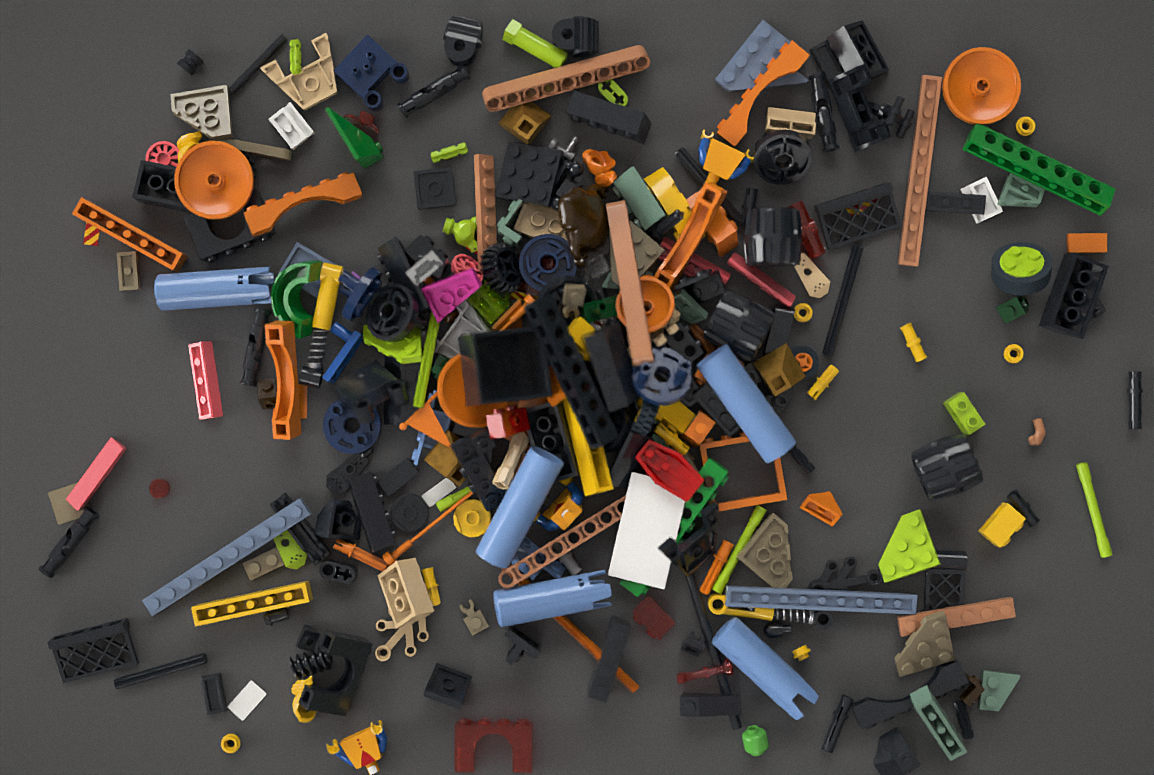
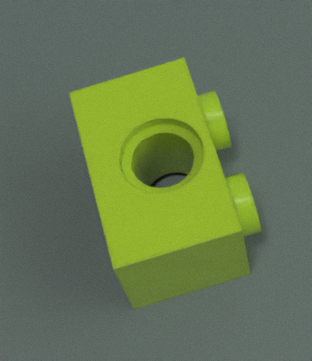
(963, 413)

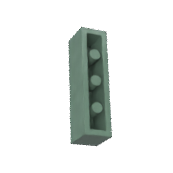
(938, 723)

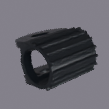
(465, 33)
(584, 36)

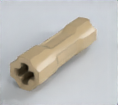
(506, 472)

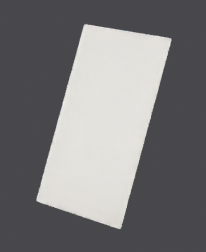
(646, 522)

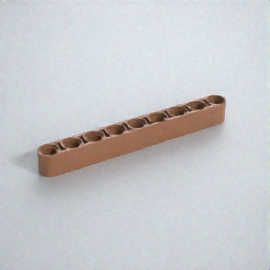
(565, 78)
(629, 283)
(563, 540)

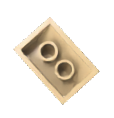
(405, 592)

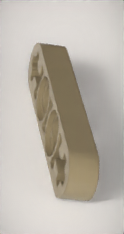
(260, 150)

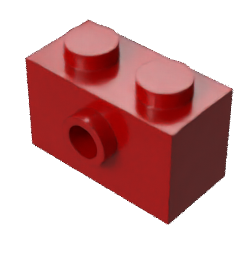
(507, 421)

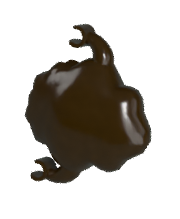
(583, 219)

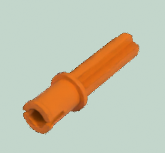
(361, 555)
(720, 559)

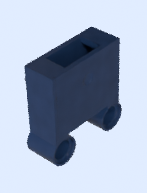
(366, 68)

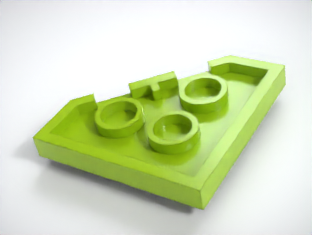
(405, 350)
(908, 549)

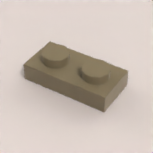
(128, 271)
(263, 563)

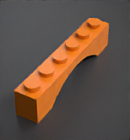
(788, 62)
(341, 190)
(701, 216)
(281, 342)

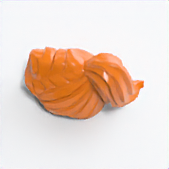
(601, 166)

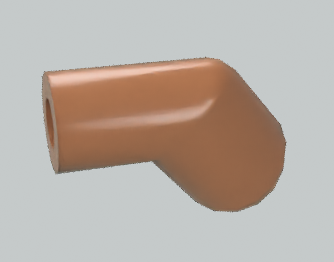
(1039, 434)

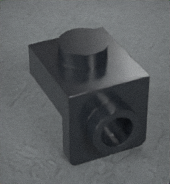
(307, 638)

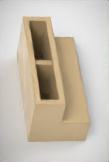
(792, 120)

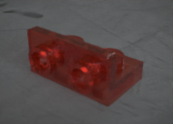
(653, 617)

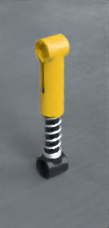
(322, 321)
(808, 616)

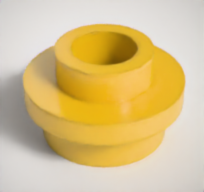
(1029, 122)
(807, 308)
(1019, 353)
(801, 653)
(226, 747)

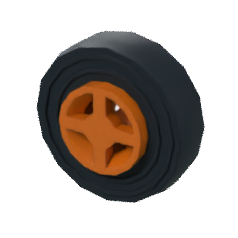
(807, 359)

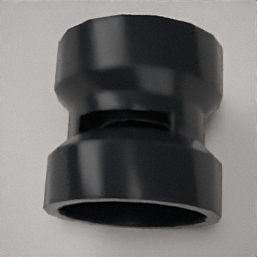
(193, 59)

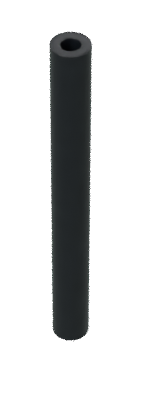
(258, 63)

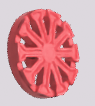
(163, 157)
(463, 262)

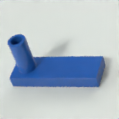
(353, 342)

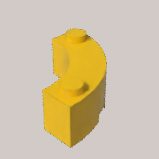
(668, 197)

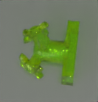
(488, 303)

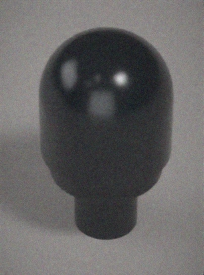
(776, 629)

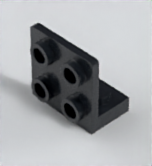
(703, 286)

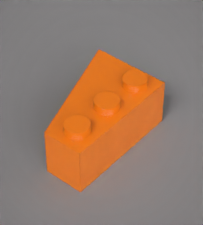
(721, 230)

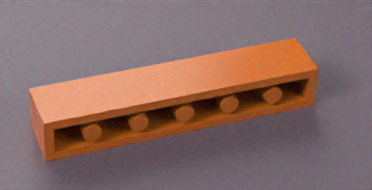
(130, 234)

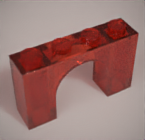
(517, 733)

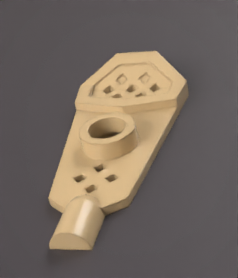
(813, 279)

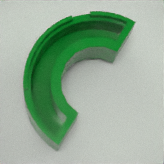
(286, 295)

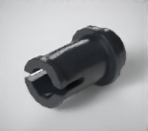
(275, 616)

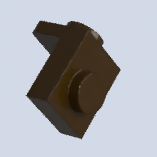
(267, 393)
(972, 693)

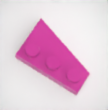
(449, 292)

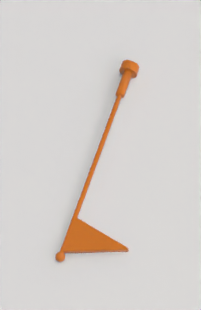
(425, 419)
(391, 558)

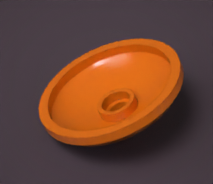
(656, 297)

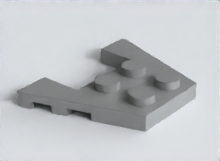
(465, 324)

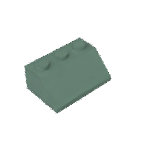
(638, 199)

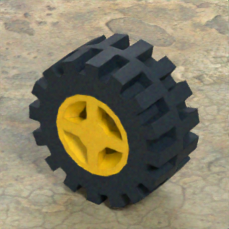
(644, 418)

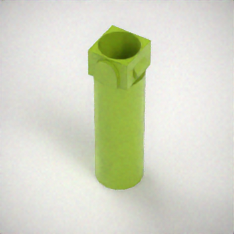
(534, 44)

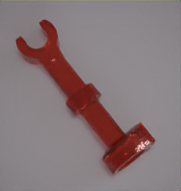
(706, 672)

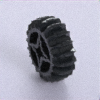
(501, 269)

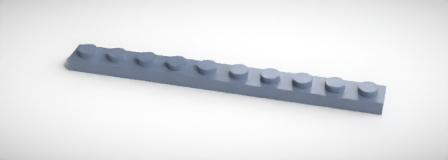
(226, 556)
(820, 599)

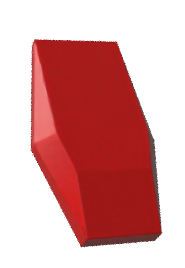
(669, 470)

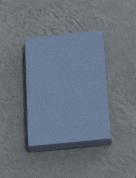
(300, 254)

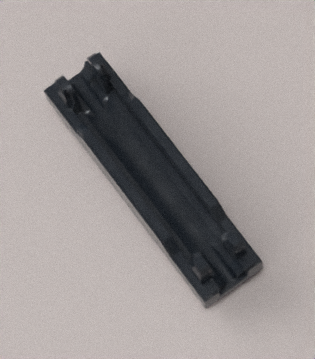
(303, 533)

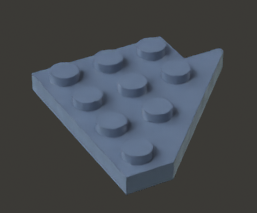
(753, 59)

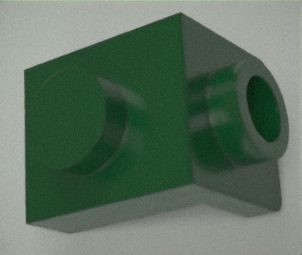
(1013, 308)
(438, 365)

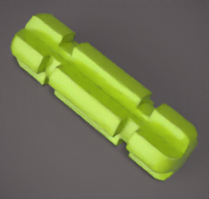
(295, 57)
(449, 152)

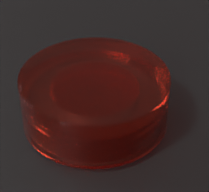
(159, 488)

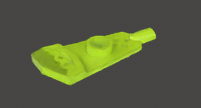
(289, 551)

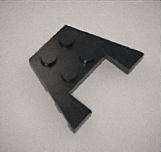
(697, 548)

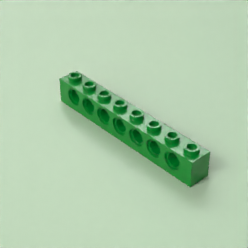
(1039, 169)
(719, 474)

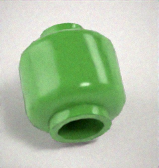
(755, 740)

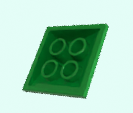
(360, 144)

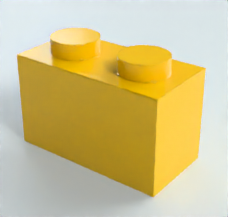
(1002, 525)

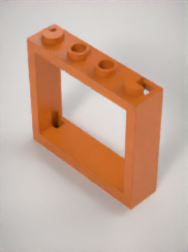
(747, 501)

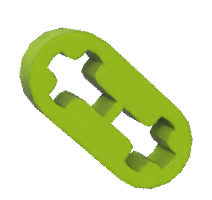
(615, 90)

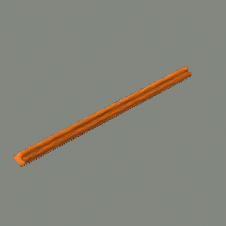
(587, 643)

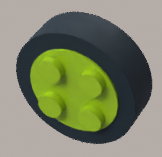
(1021, 268)

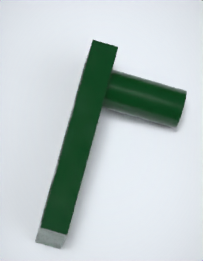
(599, 309)

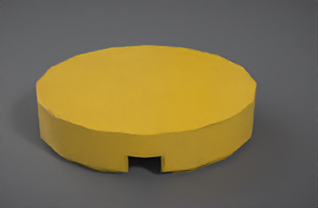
(471, 518)

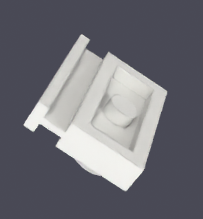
(291, 126)
(983, 187)

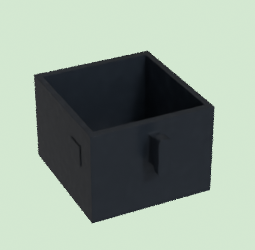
(504, 366)

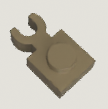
(573, 297)
(475, 619)

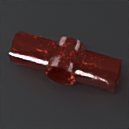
(809, 232)

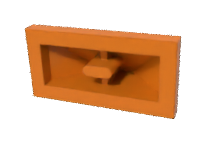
(505, 318)
(822, 507)

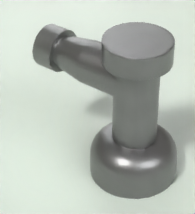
(568, 151)

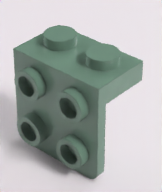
(508, 235)

